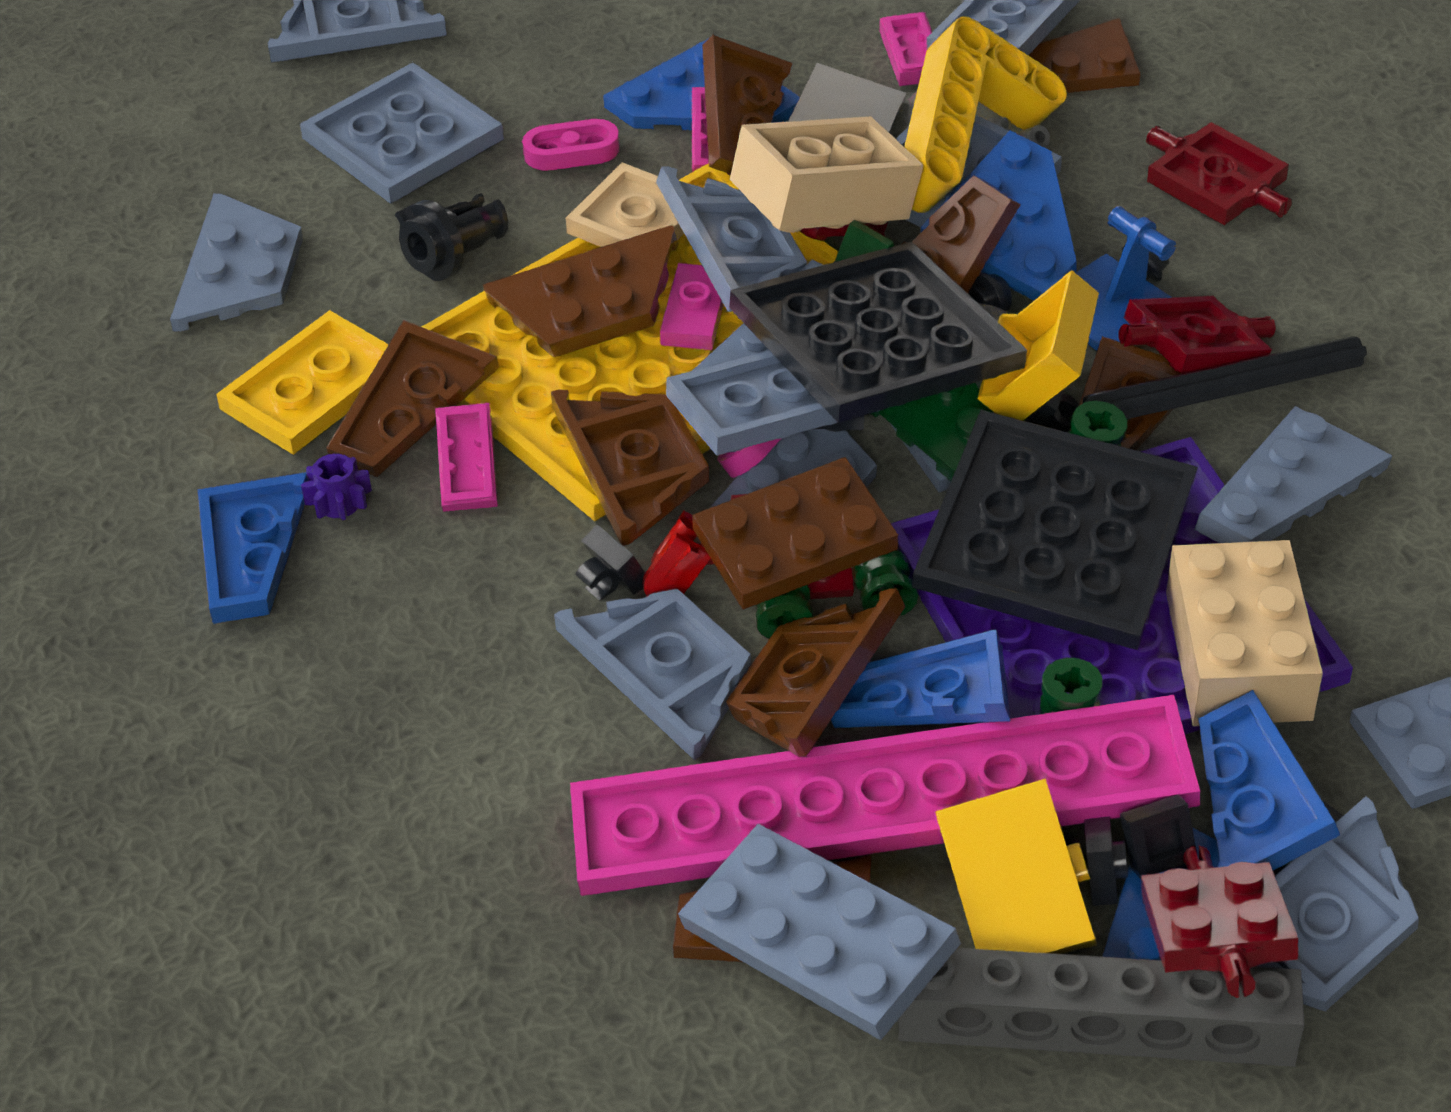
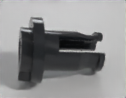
(438, 237)

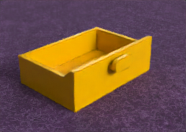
(1056, 340)
(1017, 872)

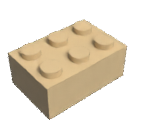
(825, 173)
(1243, 628)

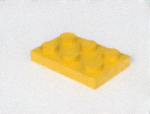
(304, 382)

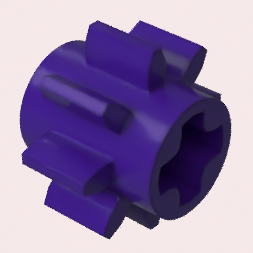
(336, 486)

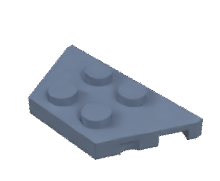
(347, 25)
(729, 234)
(237, 263)
(800, 454)
(664, 660)
(1345, 907)

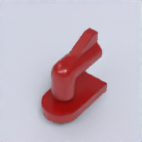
(676, 559)

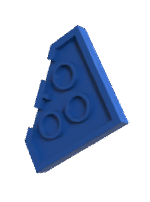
(665, 94)
(1038, 241)

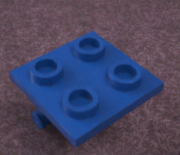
(1124, 279)

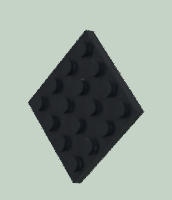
(876, 331)
(1056, 529)

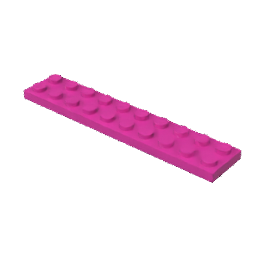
(874, 791)

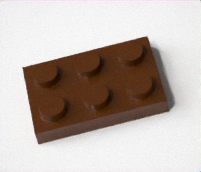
(794, 532)

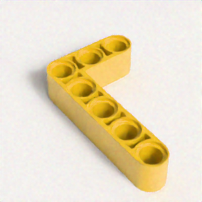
(959, 71)

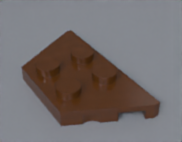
(590, 293)
(633, 456)
(809, 672)

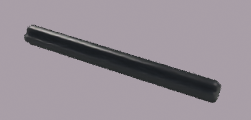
(1234, 378)

